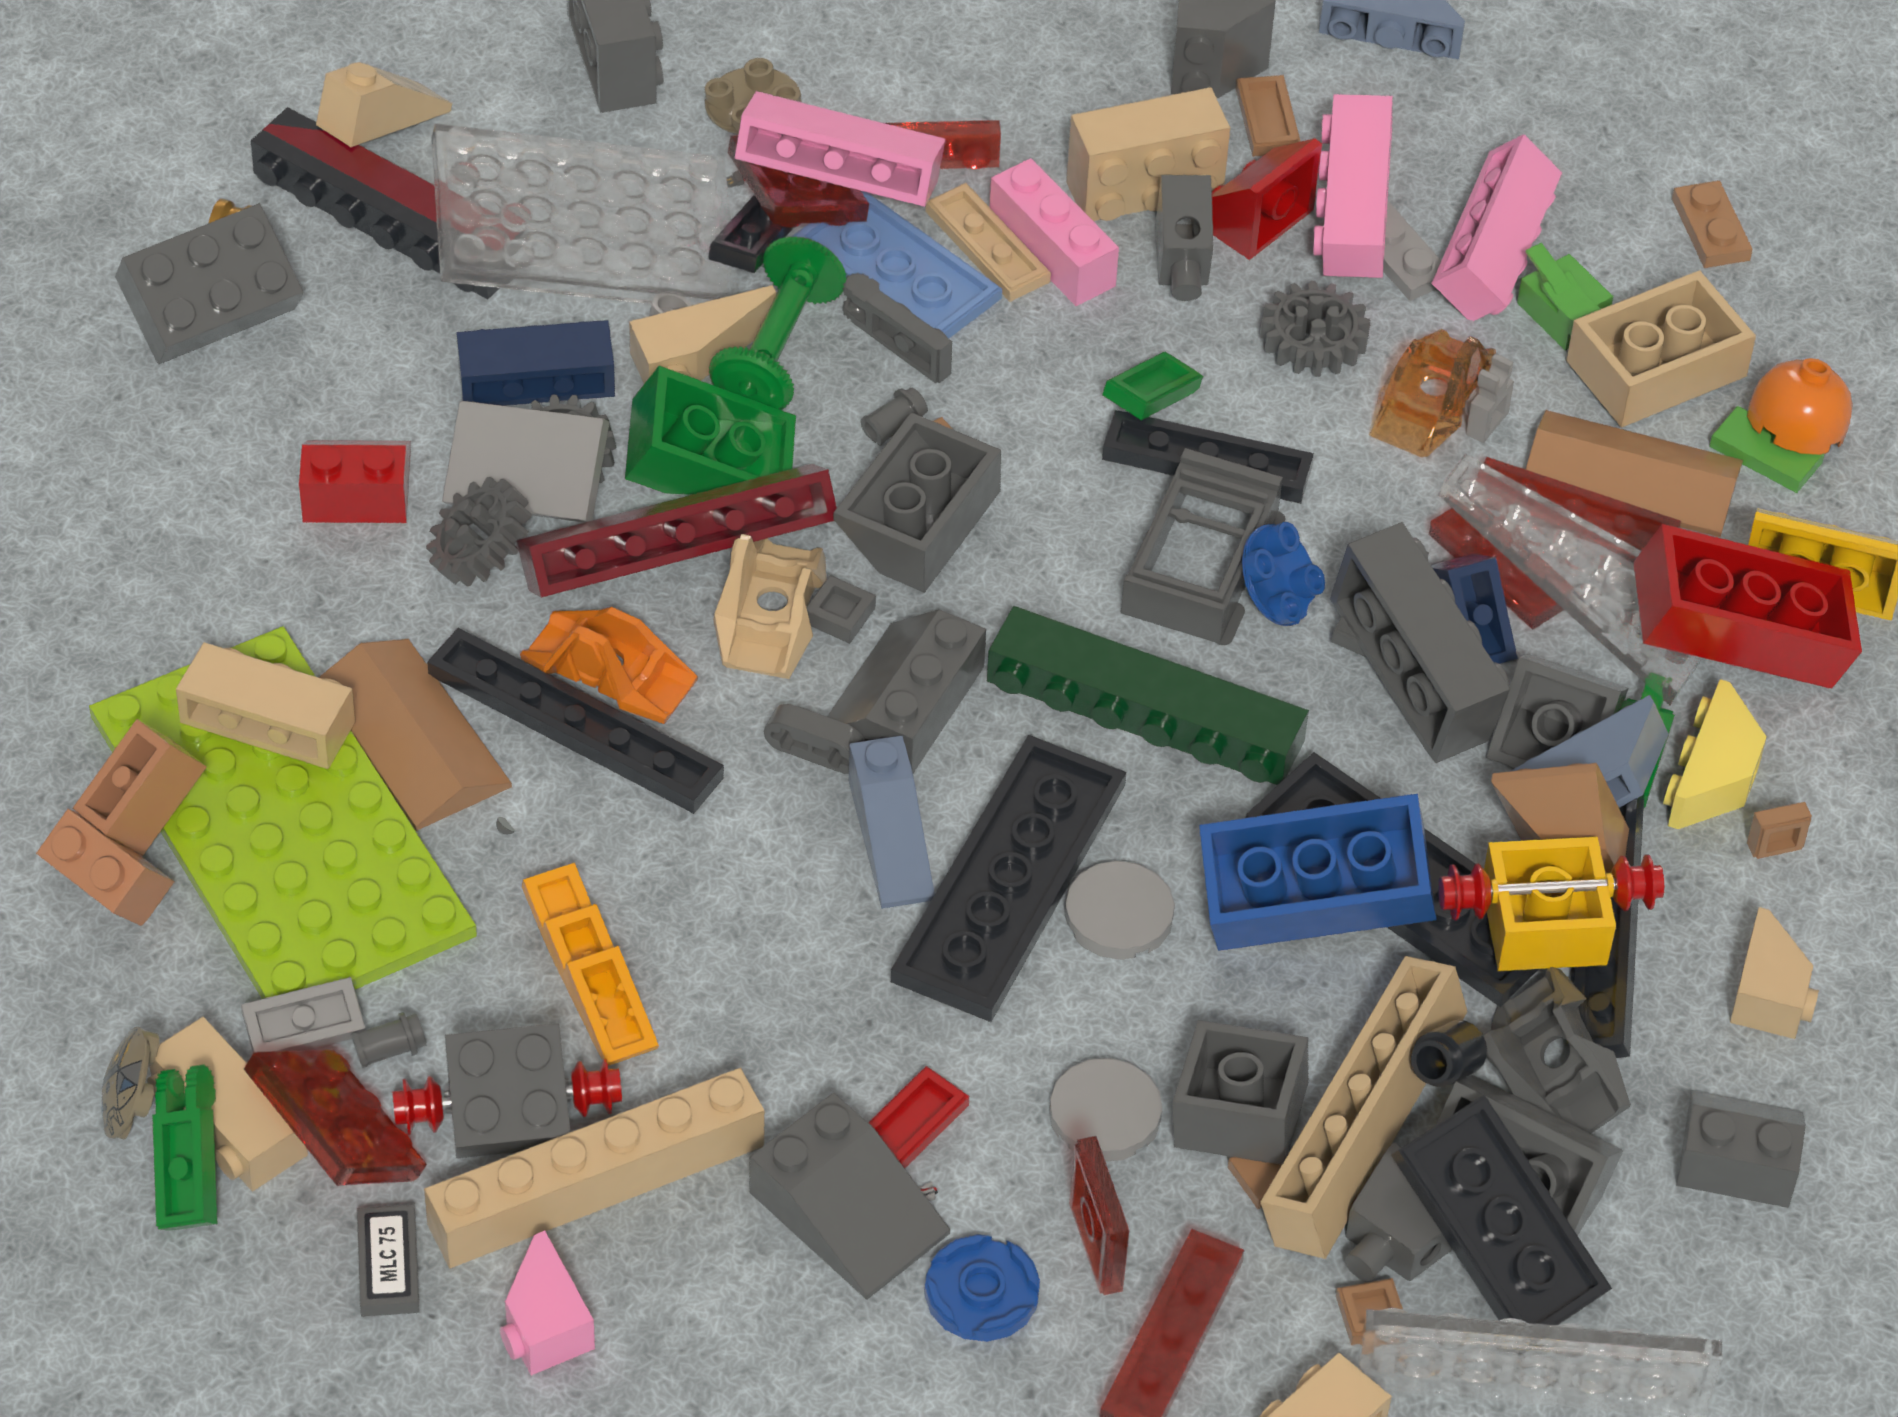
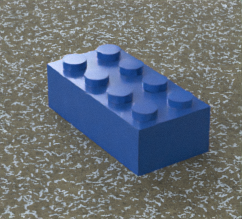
(1317, 872)

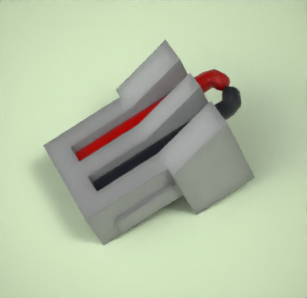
(928, 1191)

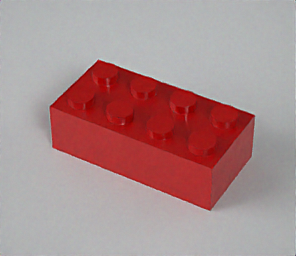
(1747, 606)

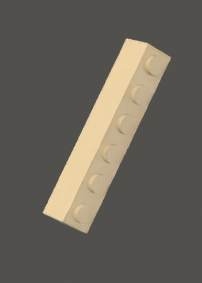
(1360, 1110)
(594, 1167)

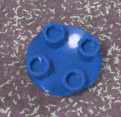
(1280, 573)

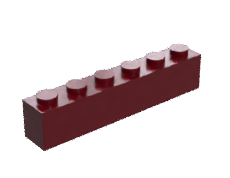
(676, 530)

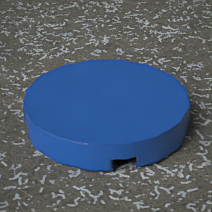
(982, 1306)

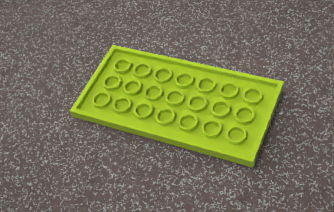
(296, 859)

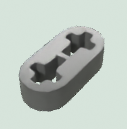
(811, 736)

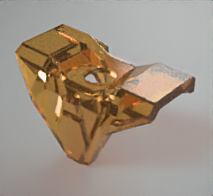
(1422, 421)

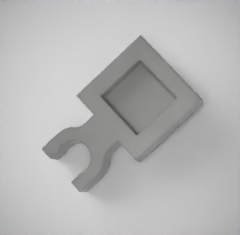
(1490, 400)

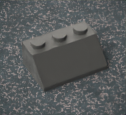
(920, 500)
(914, 680)
(1566, 1158)

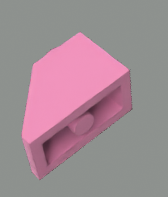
(545, 1311)

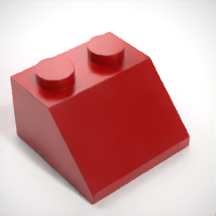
(1267, 197)
(354, 481)

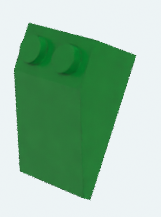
(702, 436)

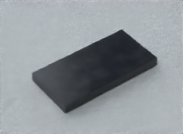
(1500, 1218)

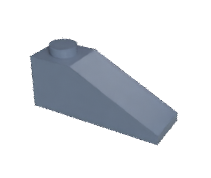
(890, 821)

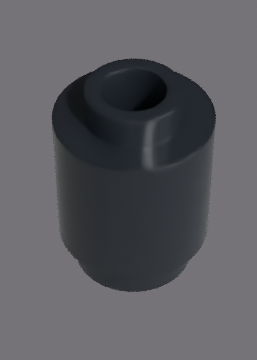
(1449, 1053)

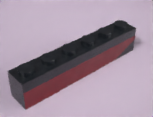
(353, 188)

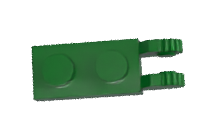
(184, 1149)

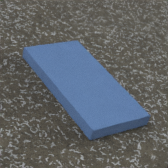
(909, 267)

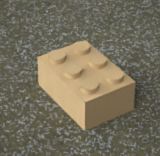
(1126, 148)
(1660, 348)

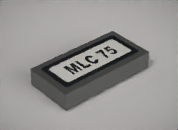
(387, 1260)

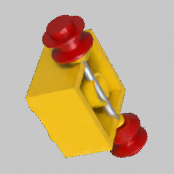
(1550, 900)

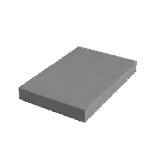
(540, 453)

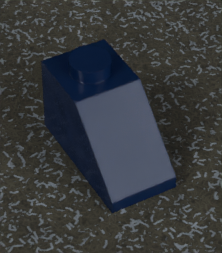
(1482, 601)

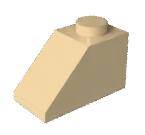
(1774, 981)

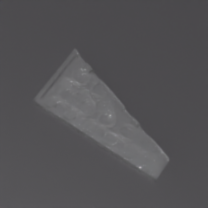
(1571, 562)

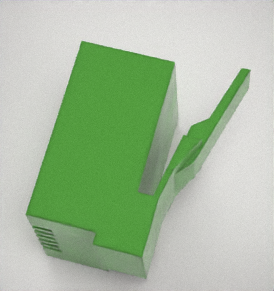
(1559, 293)

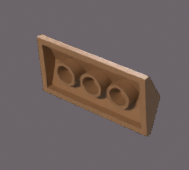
(1637, 470)
(415, 733)

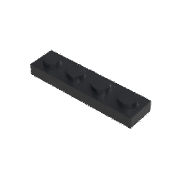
(1160, 444)

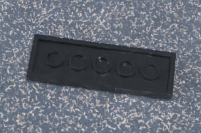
(1008, 878)
(1447, 941)

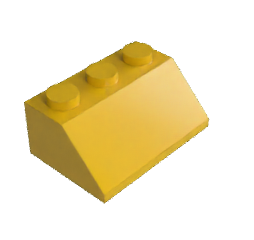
(1867, 556)

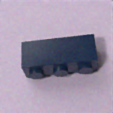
(536, 362)

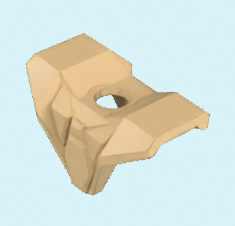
(760, 638)

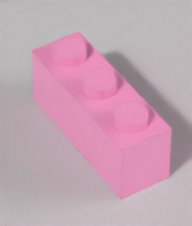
(1055, 231)

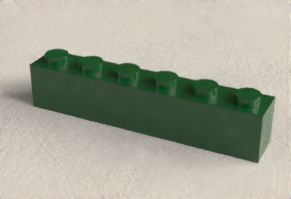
(1147, 696)

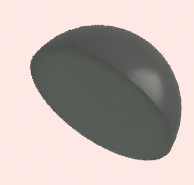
(504, 826)

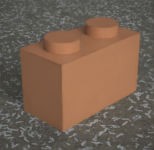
(139, 787)
(105, 868)

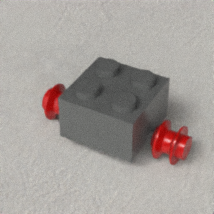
(506, 1091)

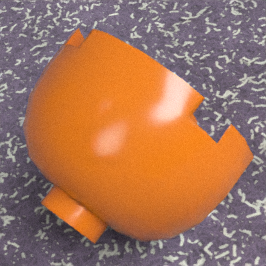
(1802, 406)

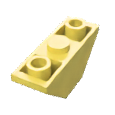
(1718, 761)

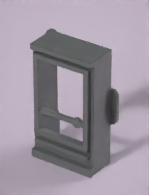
(1183, 604)

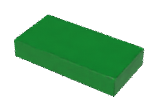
(1152, 385)

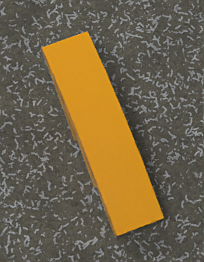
(589, 964)

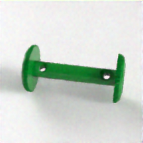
(803, 274)

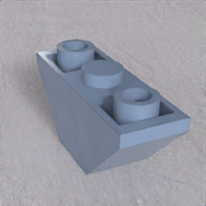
(1404, 24)
(1621, 745)

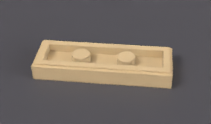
(988, 242)

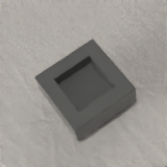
(840, 609)

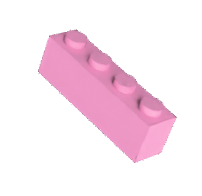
(840, 148)
(1356, 186)
(1497, 229)

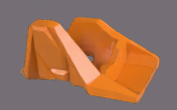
(585, 649)

